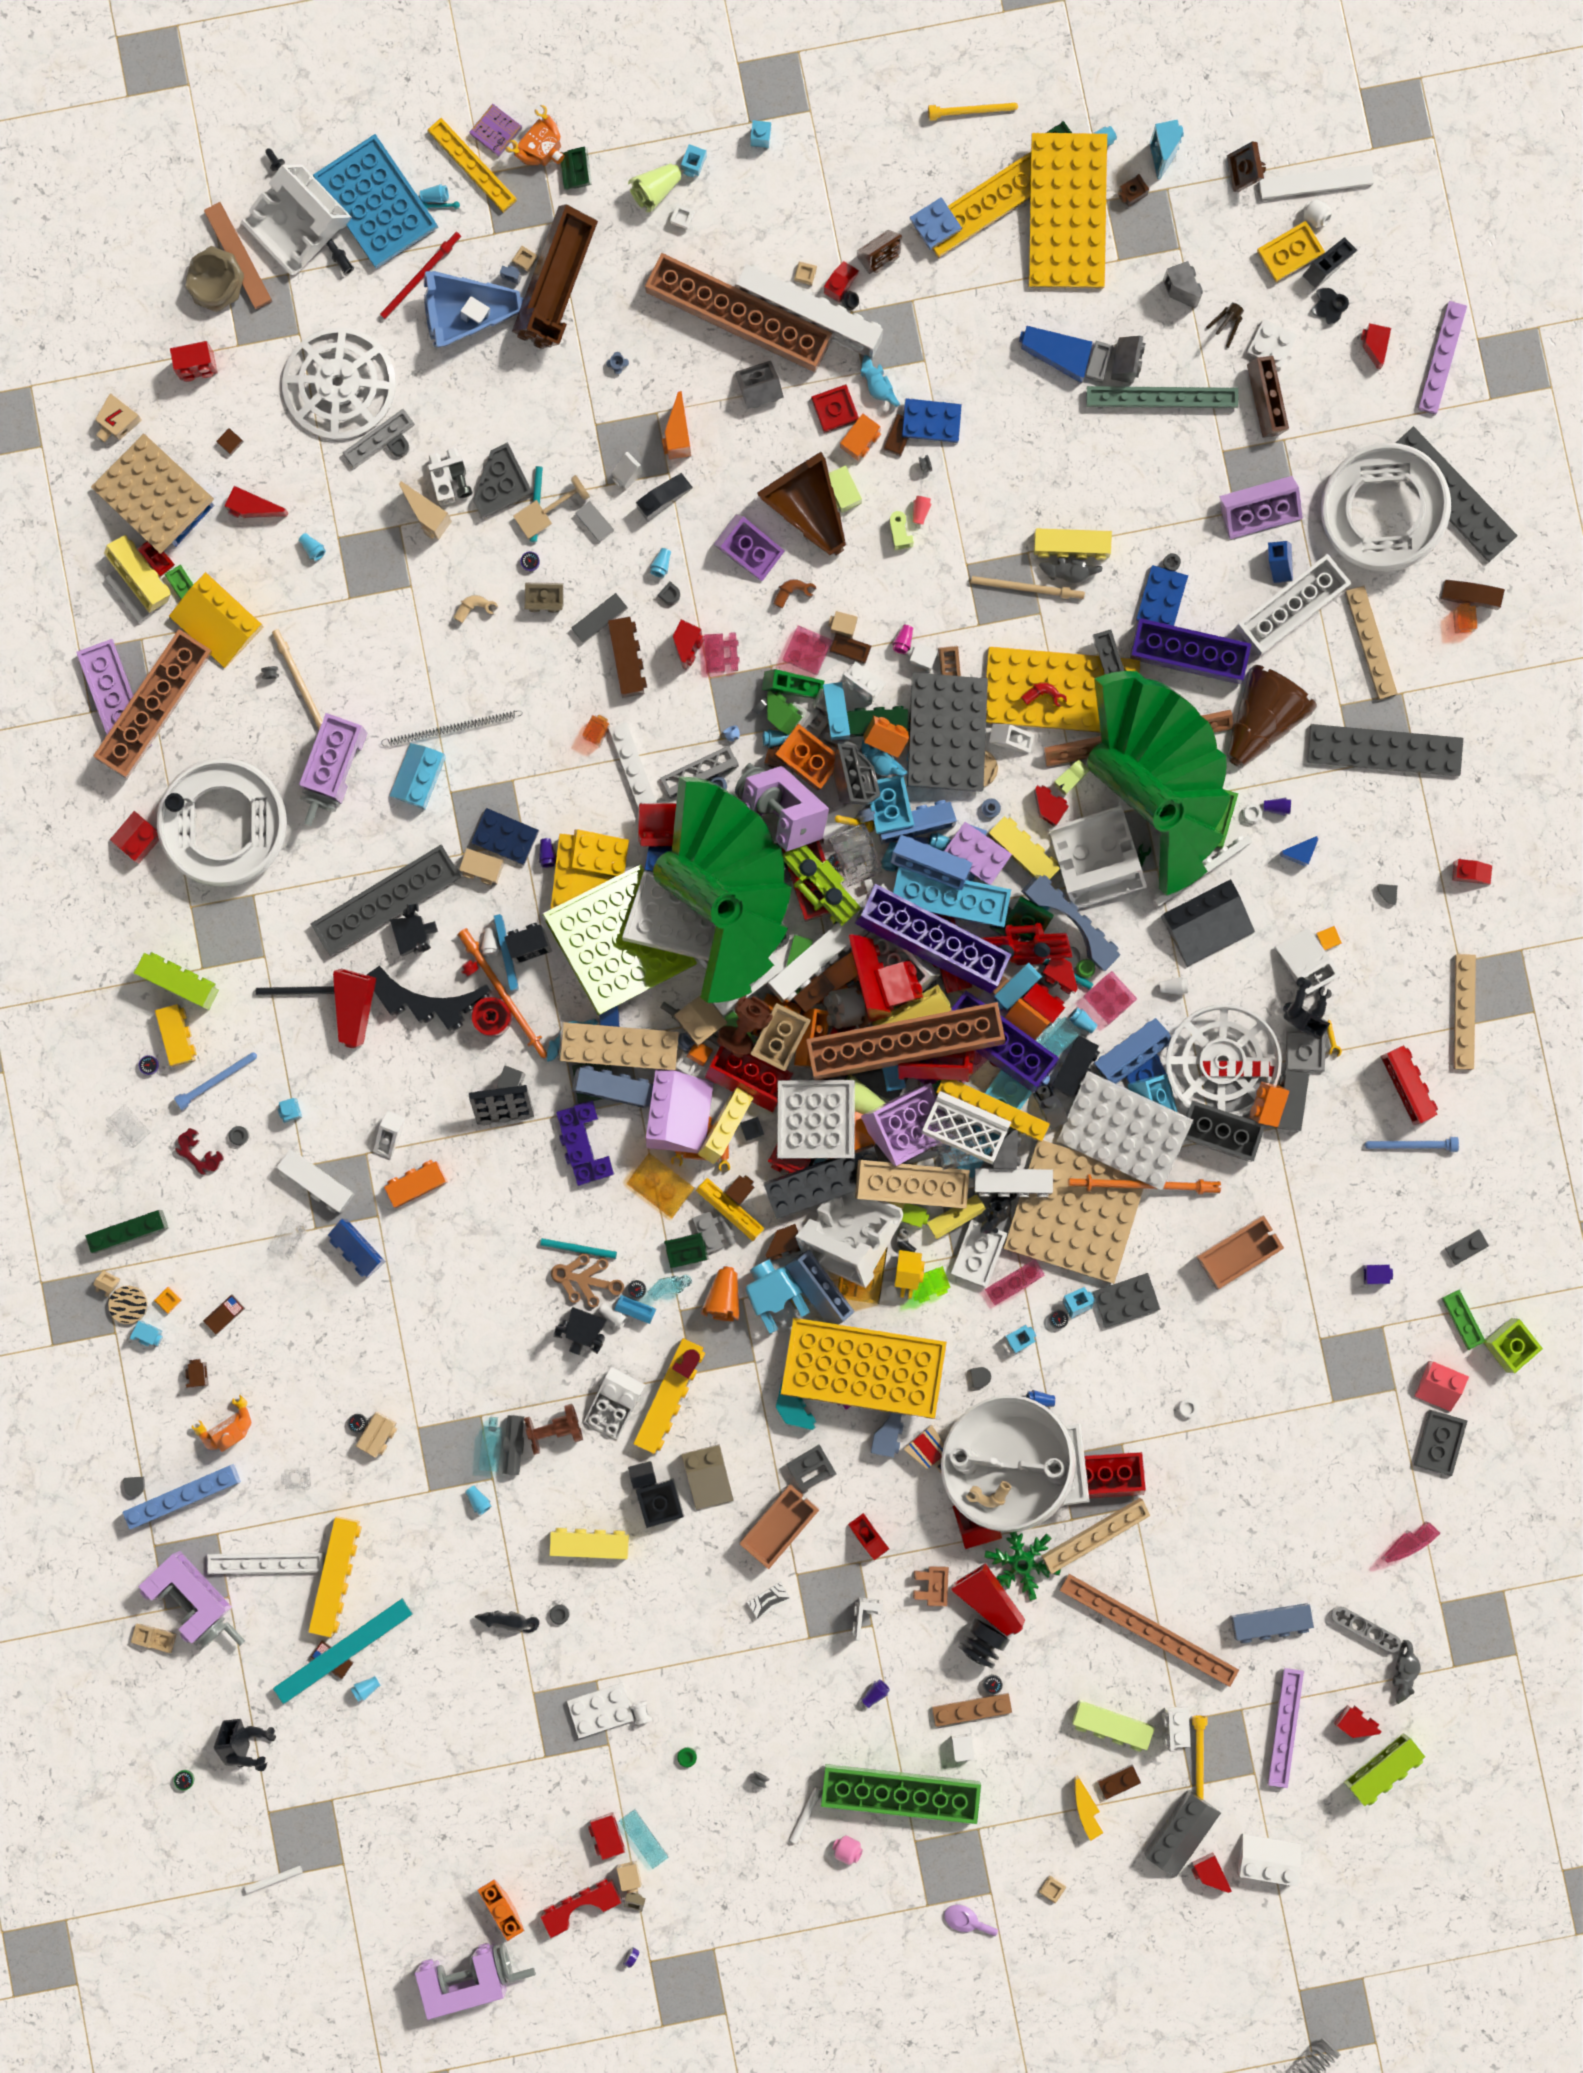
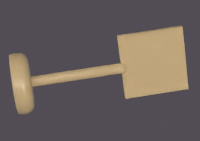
(534, 518)

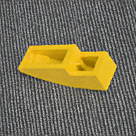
(1086, 1810)

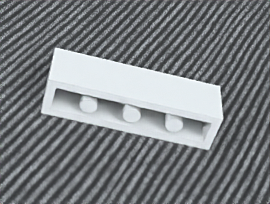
(315, 1180)
(1014, 1181)

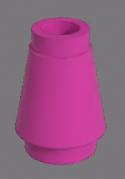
(903, 641)

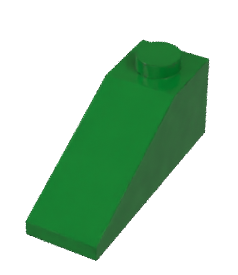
(791, 684)

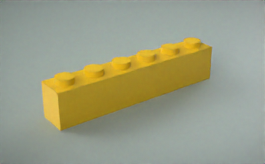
(1020, 1120)
(666, 1402)
(334, 1576)

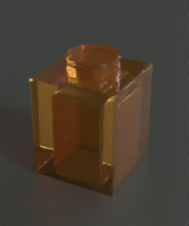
(1465, 618)
(596, 729)

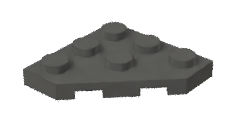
(501, 482)

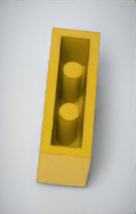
(176, 1035)

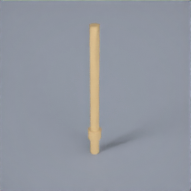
(1064, 592)
(283, 649)

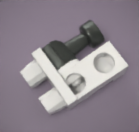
(446, 471)

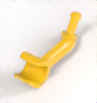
(1332, 1040)

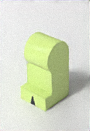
(898, 531)
(1071, 777)

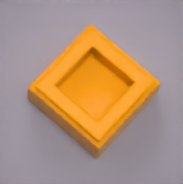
(1329, 938)
(168, 1300)

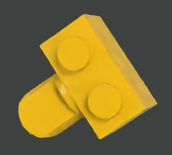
(909, 1272)

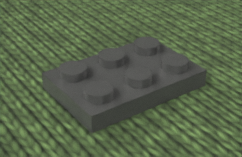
(1126, 1300)

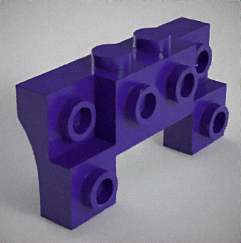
(578, 1146)

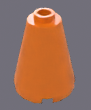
(723, 1296)

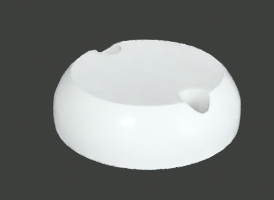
(1012, 1443)

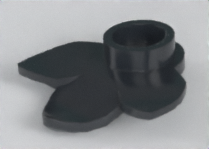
(1327, 305)

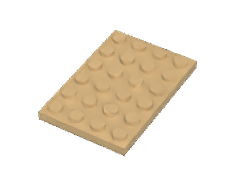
(152, 493)

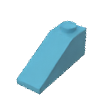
(836, 711)

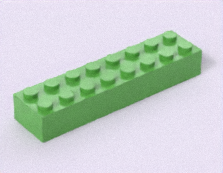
(901, 1794)

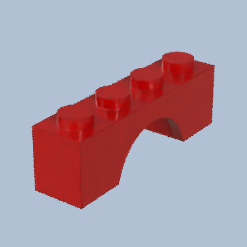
(602, 1896)

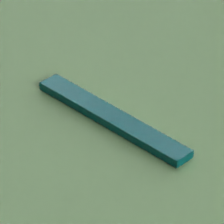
(342, 1651)

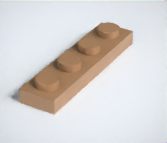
(972, 1709)

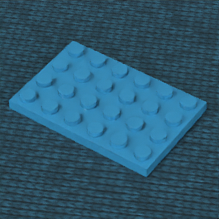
(378, 198)

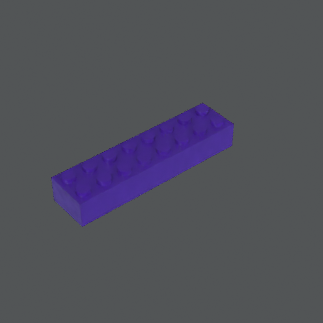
(932, 938)

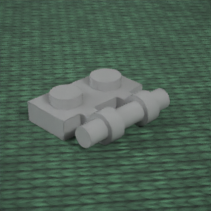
(706, 1224)

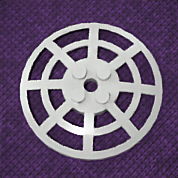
(339, 394)
(1221, 1047)

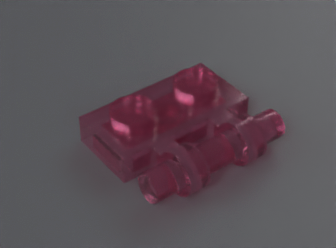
(715, 652)

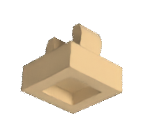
(106, 1282)

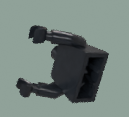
(412, 932)
(1302, 1017)
(582, 1330)
(234, 1743)

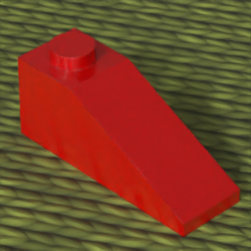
(251, 506)

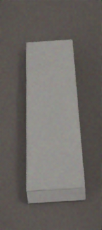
(378, 438)

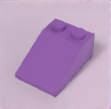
(749, 547)

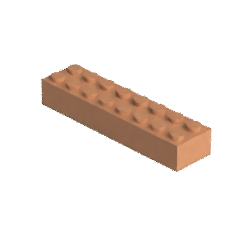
(152, 704)

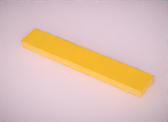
(472, 165)

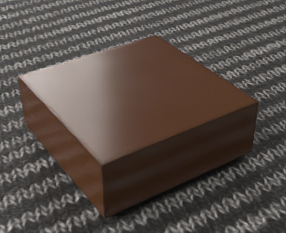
(230, 441)

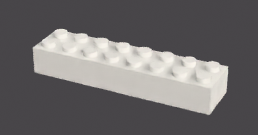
(846, 328)

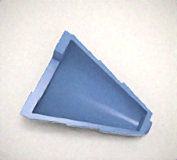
(449, 294)

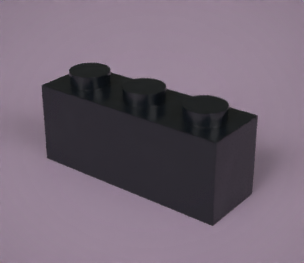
(1075, 1066)

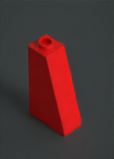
(353, 1005)
(989, 1599)

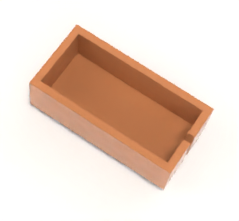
(1239, 1252)
(779, 1526)

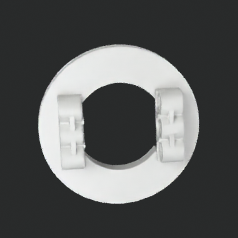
(1385, 465)
(178, 829)

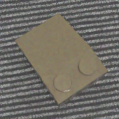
(707, 1476)

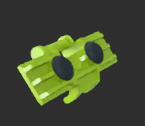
(827, 880)

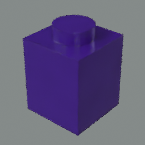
(1377, 1274)

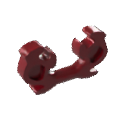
(211, 1163)

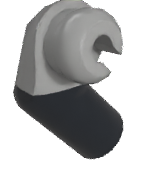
(903, 1240)

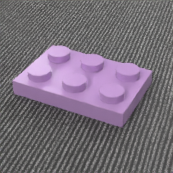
(985, 854)

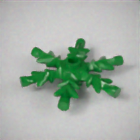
(1023, 1569)

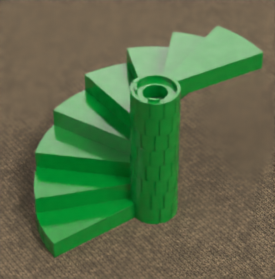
(1164, 767)
(730, 876)

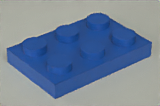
(931, 420)
(1162, 596)

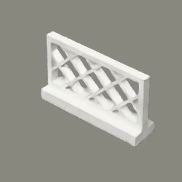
(971, 1116)

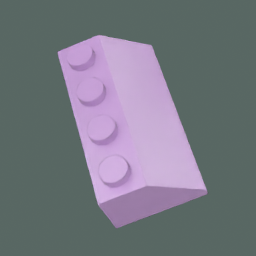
(1261, 507)

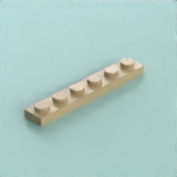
(1371, 642)
(1464, 1011)
(1095, 1535)

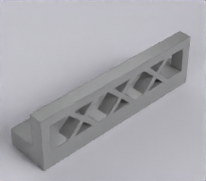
(707, 775)

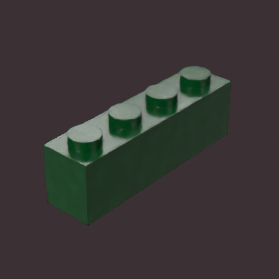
(861, 718)
(126, 1231)

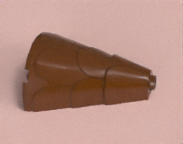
(808, 503)
(1266, 714)

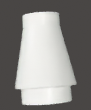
(490, 943)
(1175, 986)
(614, 1317)

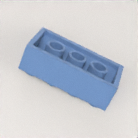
(925, 821)

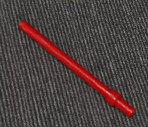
(445, 248)

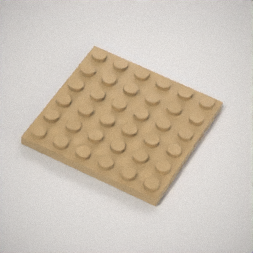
(1075, 1225)

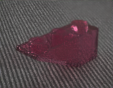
(1015, 1282)

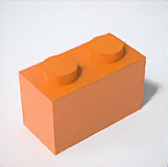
(860, 437)
(886, 736)
(1269, 1104)

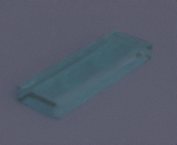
(643, 1838)

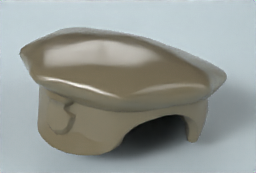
(214, 279)

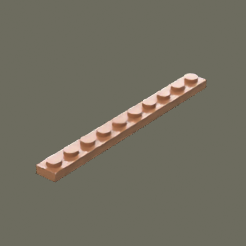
(1081, 749)
(1149, 1630)

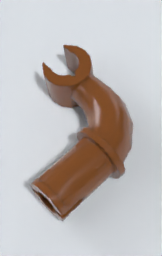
(787, 589)

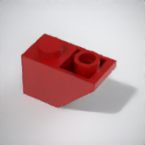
(1049, 807)
(1061, 972)
(1355, 1724)

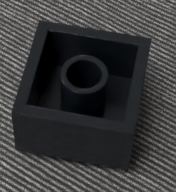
(660, 1503)

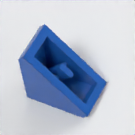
(1301, 852)

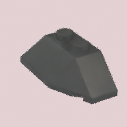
(854, 776)

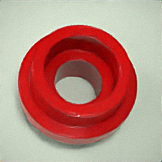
(469, 968)

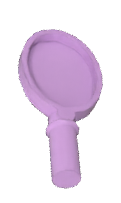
(965, 1920)

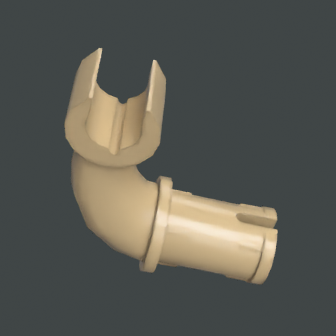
(469, 603)
(996, 1499)

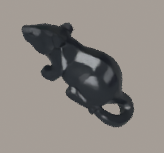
(997, 1213)
(510, 1621)

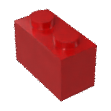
(607, 1836)

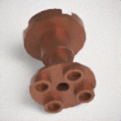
(751, 1014)
(561, 1427)

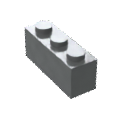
(1294, 1108)

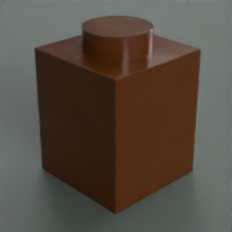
(740, 1189)

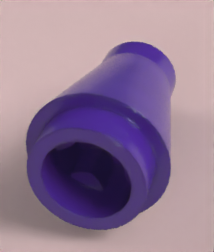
(1278, 806)
(547, 854)
(876, 1693)

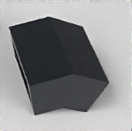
(642, 1475)

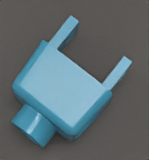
(772, 1291)

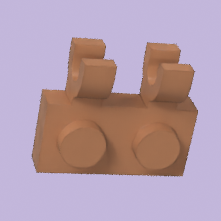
(937, 1585)

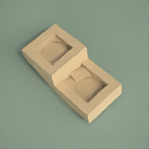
(153, 1638)

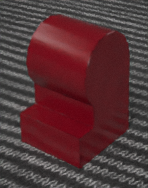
(690, 1361)

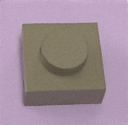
(634, 1901)

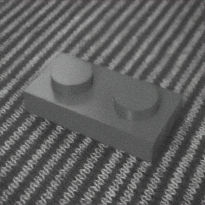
(1467, 1247)

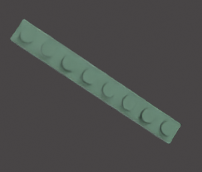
(1161, 397)

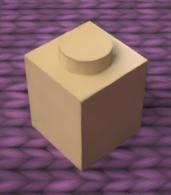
(843, 624)
(629, 1876)

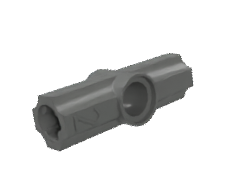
(513, 1445)

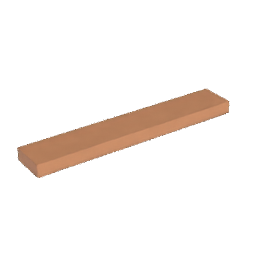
(231, 243)

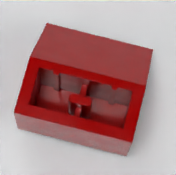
(686, 641)

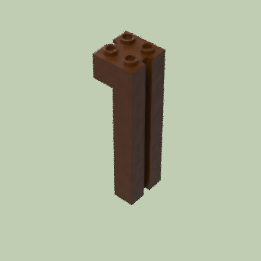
(554, 278)

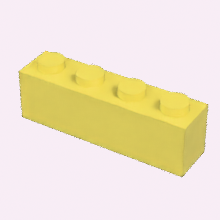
(1072, 543)
(137, 573)
(1023, 850)
(932, 1003)
(725, 1125)
(589, 1544)

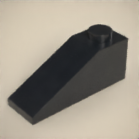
(1329, 262)
(663, 496)

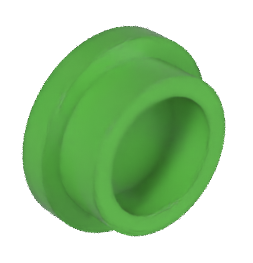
(1085, 968)

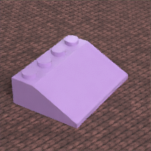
(678, 1112)
(899, 1124)

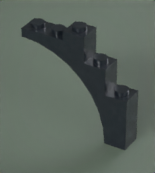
(448, 1009)

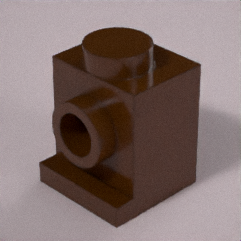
(1130, 197)
(772, 760)
(196, 1373)

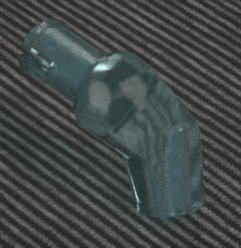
(669, 1285)

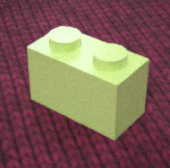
(844, 489)

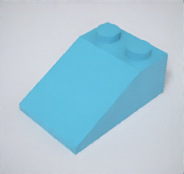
(892, 806)

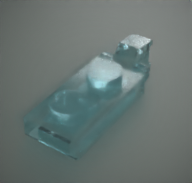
(491, 1446)

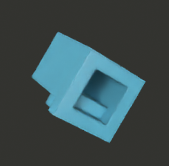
(693, 154)
(289, 1110)
(1080, 1295)
(147, 1334)
(1017, 1345)

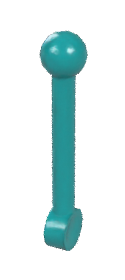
(456, 205)

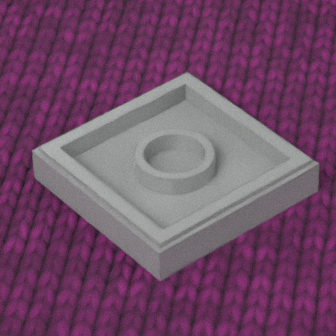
(1305, 1052)

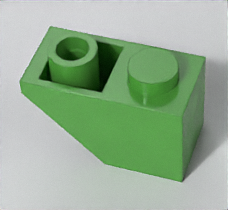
(781, 714)

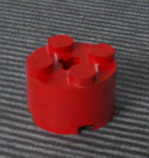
(502, 1018)

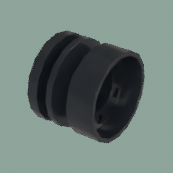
(983, 1643)

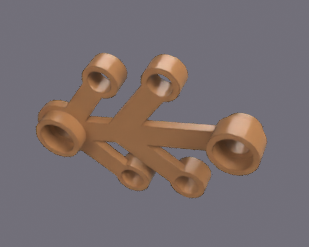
(583, 1279)

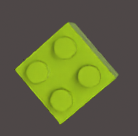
(1513, 1345)

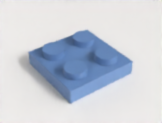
(935, 223)

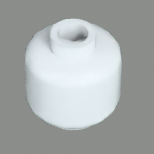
(1317, 213)

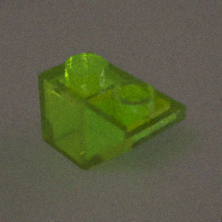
(933, 1282)

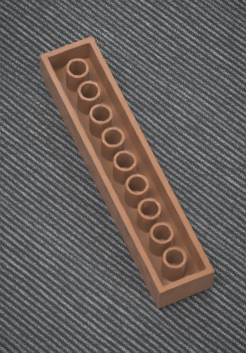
(738, 312)
(906, 1041)

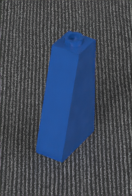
(1058, 350)

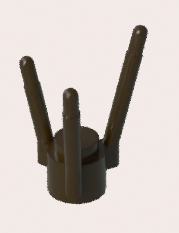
(1232, 314)

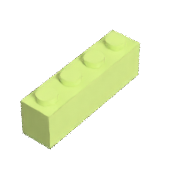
(1113, 1725)

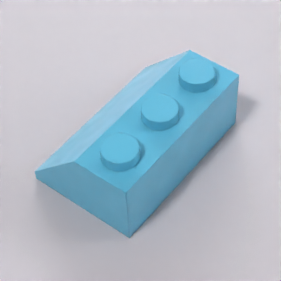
(1164, 145)
(418, 775)
(1156, 1089)

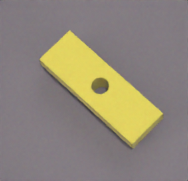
(956, 1217)

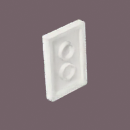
(978, 1254)
(600, 1710)

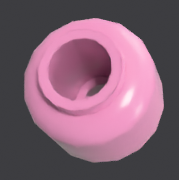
(847, 1850)

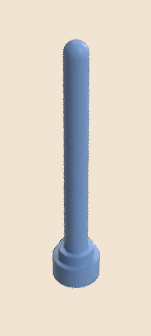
(185, 1099)
(1450, 1144)

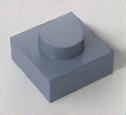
(511, 274)

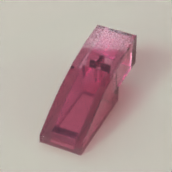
(1411, 1543)

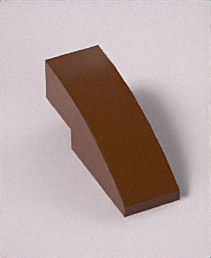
(1473, 593)

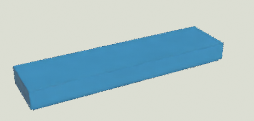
(508, 962)

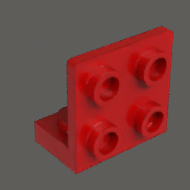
(656, 824)

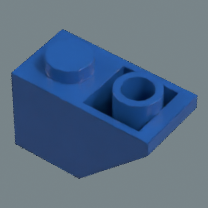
(1281, 561)

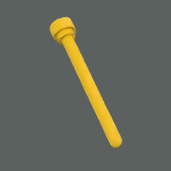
(936, 112)
(855, 822)
(1200, 1723)

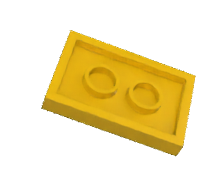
(1290, 251)
(598, 853)

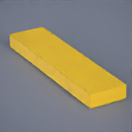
(729, 1209)

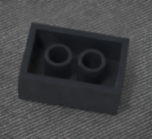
(527, 943)

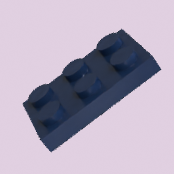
(505, 836)

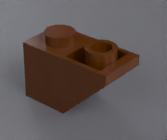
(782, 1242)

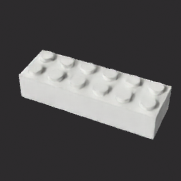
(1293, 605)

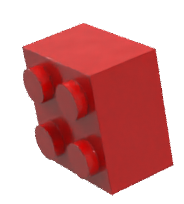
(193, 361)

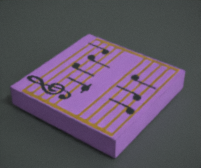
(495, 130)

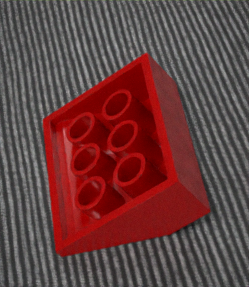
(866, 961)

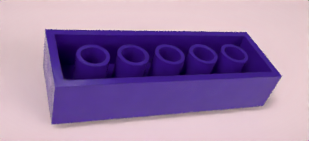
(1190, 651)
(1020, 1055)

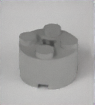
(844, 1008)

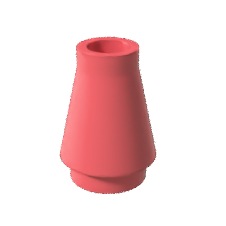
(920, 509)

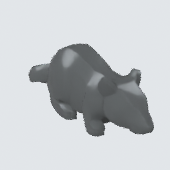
(1073, 572)
(1408, 1670)

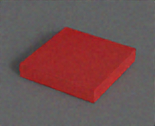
(835, 408)

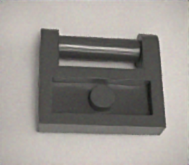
(807, 1463)

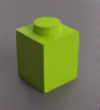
(914, 1215)

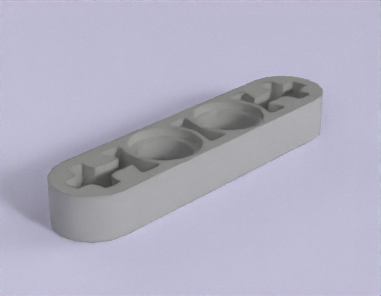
(1366, 1628)

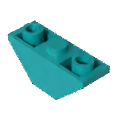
(793, 1411)

